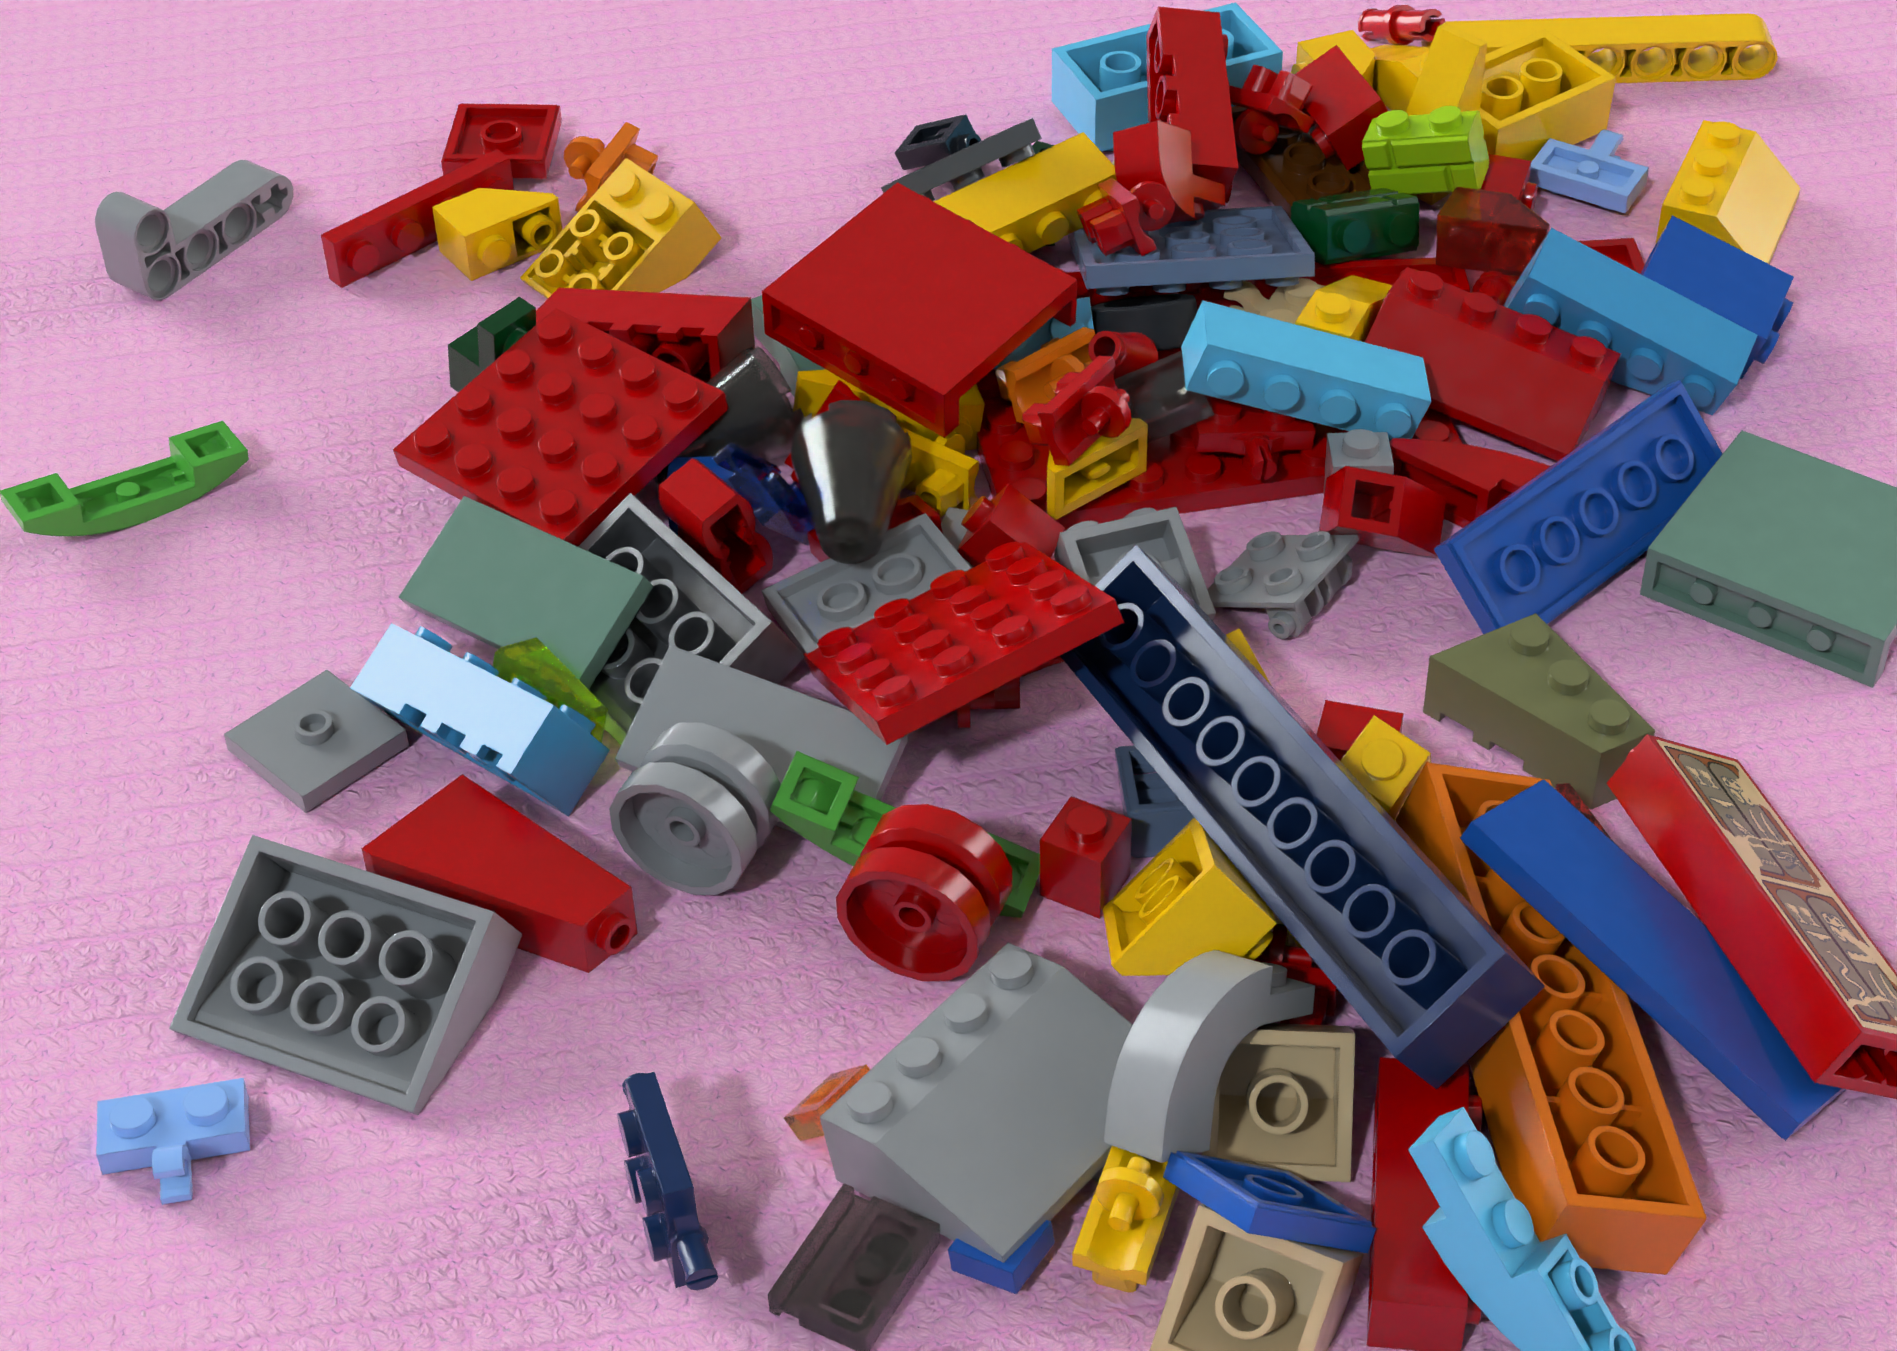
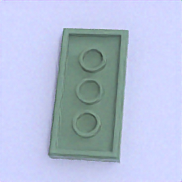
(520, 584)

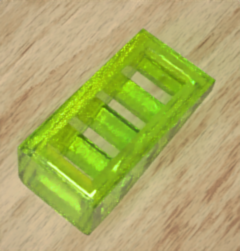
(543, 671)

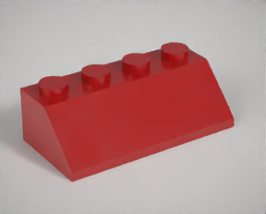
(1496, 364)

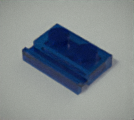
(771, 497)

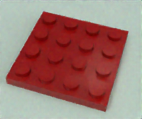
(562, 428)
(960, 639)

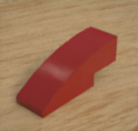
(1464, 473)

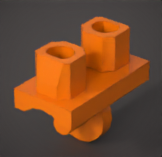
(594, 163)
(1037, 374)

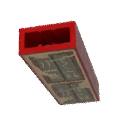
(1768, 910)

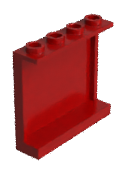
(914, 304)

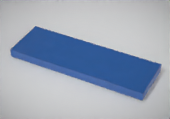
(1582, 514)
(1646, 948)

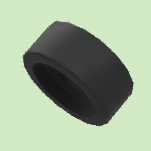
(1159, 317)

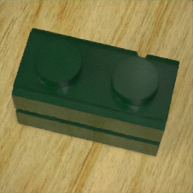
(1358, 224)

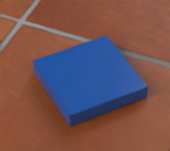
(1269, 1202)

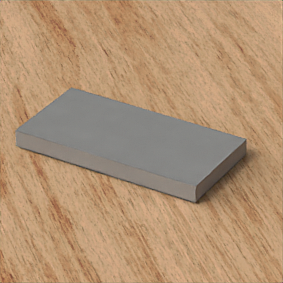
(763, 715)

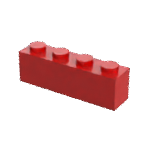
(1410, 1289)

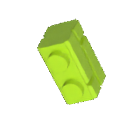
(1426, 151)

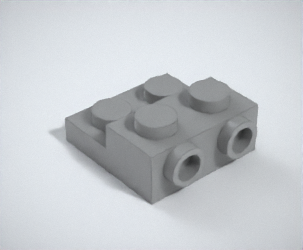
(1096, 548)

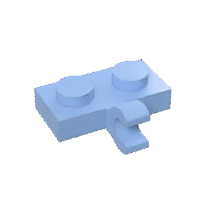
(1591, 173)
(171, 1130)

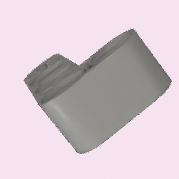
(168, 248)

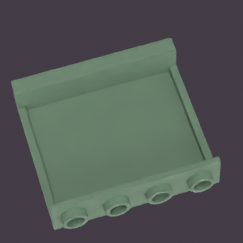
(1786, 557)

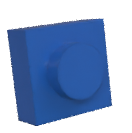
(1007, 1275)

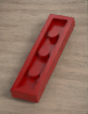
(406, 221)

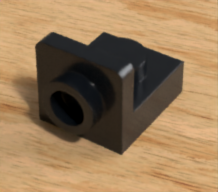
(935, 141)

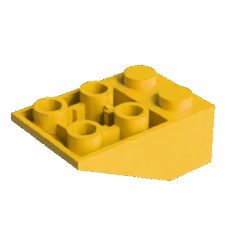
(626, 239)

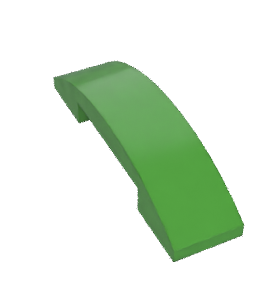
(132, 497)
(828, 812)

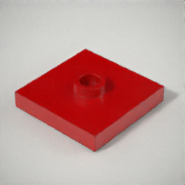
(518, 130)

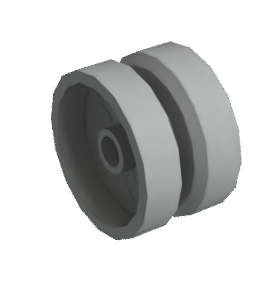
(696, 808)

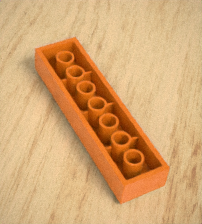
(1569, 1073)

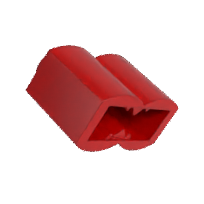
(716, 524)

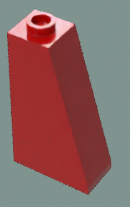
(500, 860)

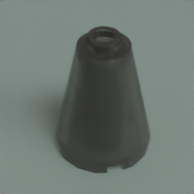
(757, 415)
(851, 475)

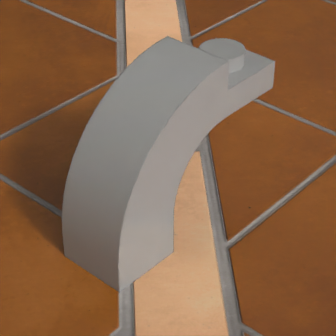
(1181, 1044)

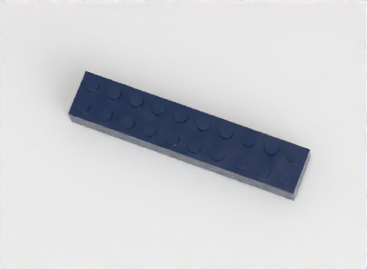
(1301, 827)

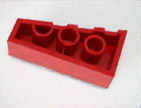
(1192, 87)
(681, 329)

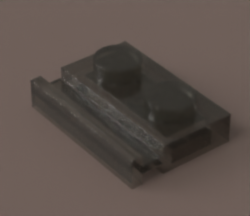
(1161, 397)
(854, 1268)

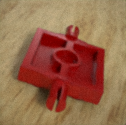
(1251, 433)

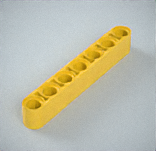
(1672, 36)

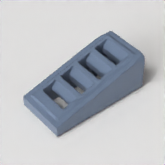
(1149, 802)

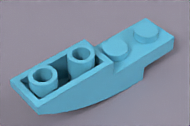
(1485, 1236)

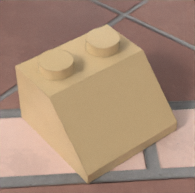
(1288, 1101)
(1253, 1291)

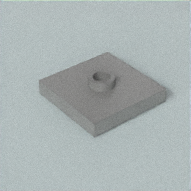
(316, 740)

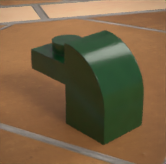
(488, 341)

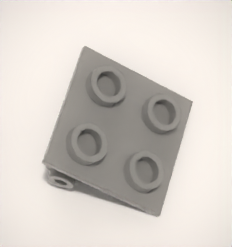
(1286, 577)

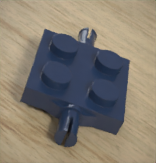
(663, 1185)

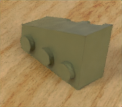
(1538, 703)

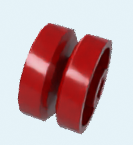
(925, 893)

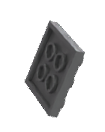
(965, 165)

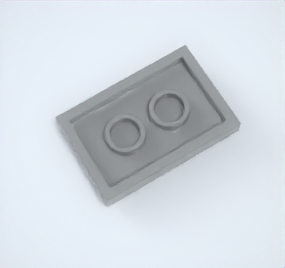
(849, 594)

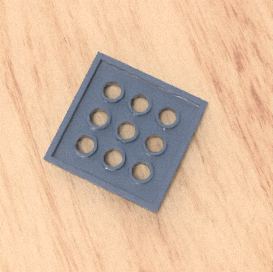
(1215, 249)

